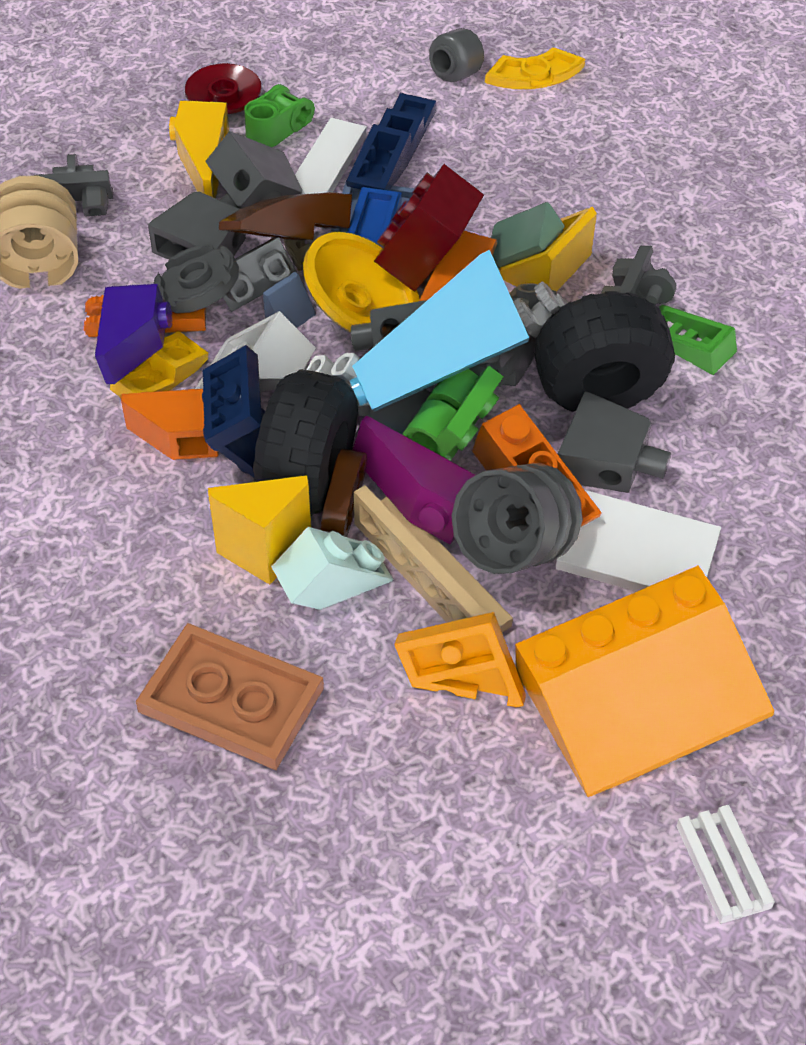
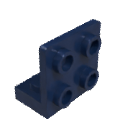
(233, 407)

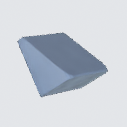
(290, 299)

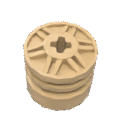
(36, 231)

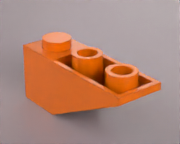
(516, 440)

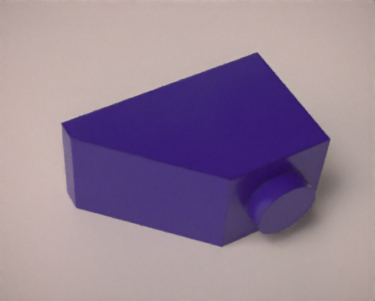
(130, 328)

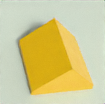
(560, 258)
(259, 521)

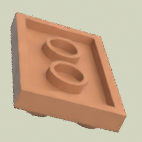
(230, 695)

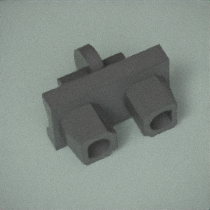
(84, 185)
(258, 272)
(640, 278)

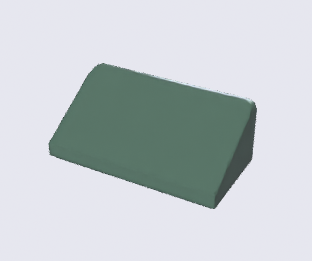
(525, 234)

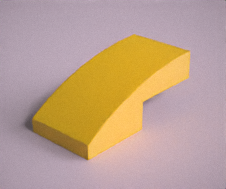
(165, 368)

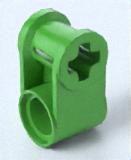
(276, 115)

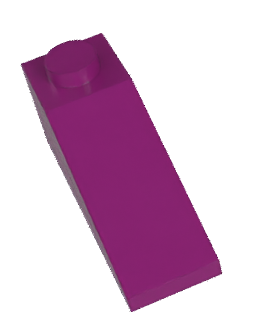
(412, 477)

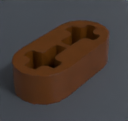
(346, 479)

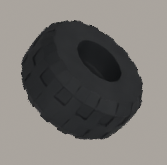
(606, 347)
(305, 430)

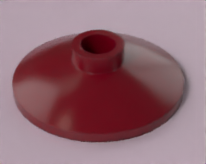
(225, 84)

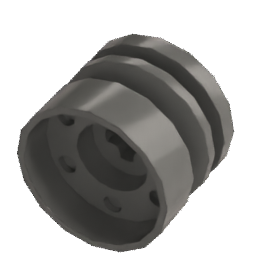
(516, 517)

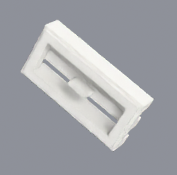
(744, 856)

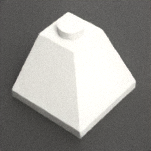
(279, 349)

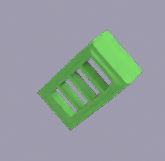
(712, 351)

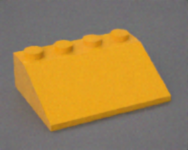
(642, 681)

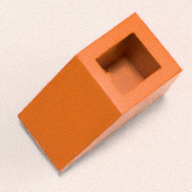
(169, 422)

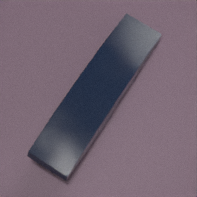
(392, 143)

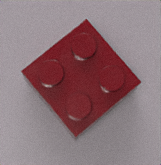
(427, 226)

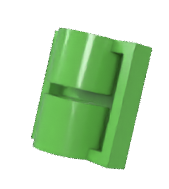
(451, 411)

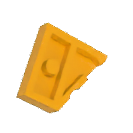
(462, 659)

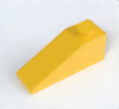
(197, 133)

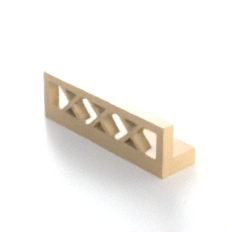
(424, 561)

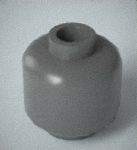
(456, 55)

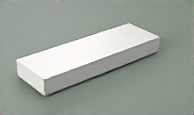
(330, 156)

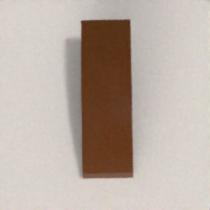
(291, 216)

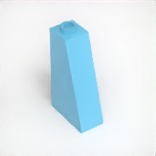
(446, 335)

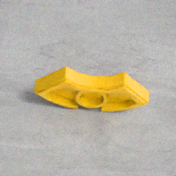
(534, 71)

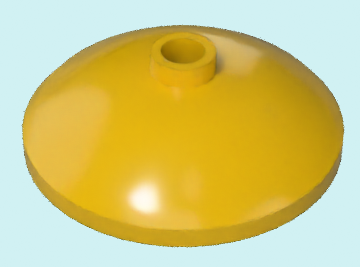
(348, 281)

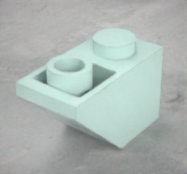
(329, 568)

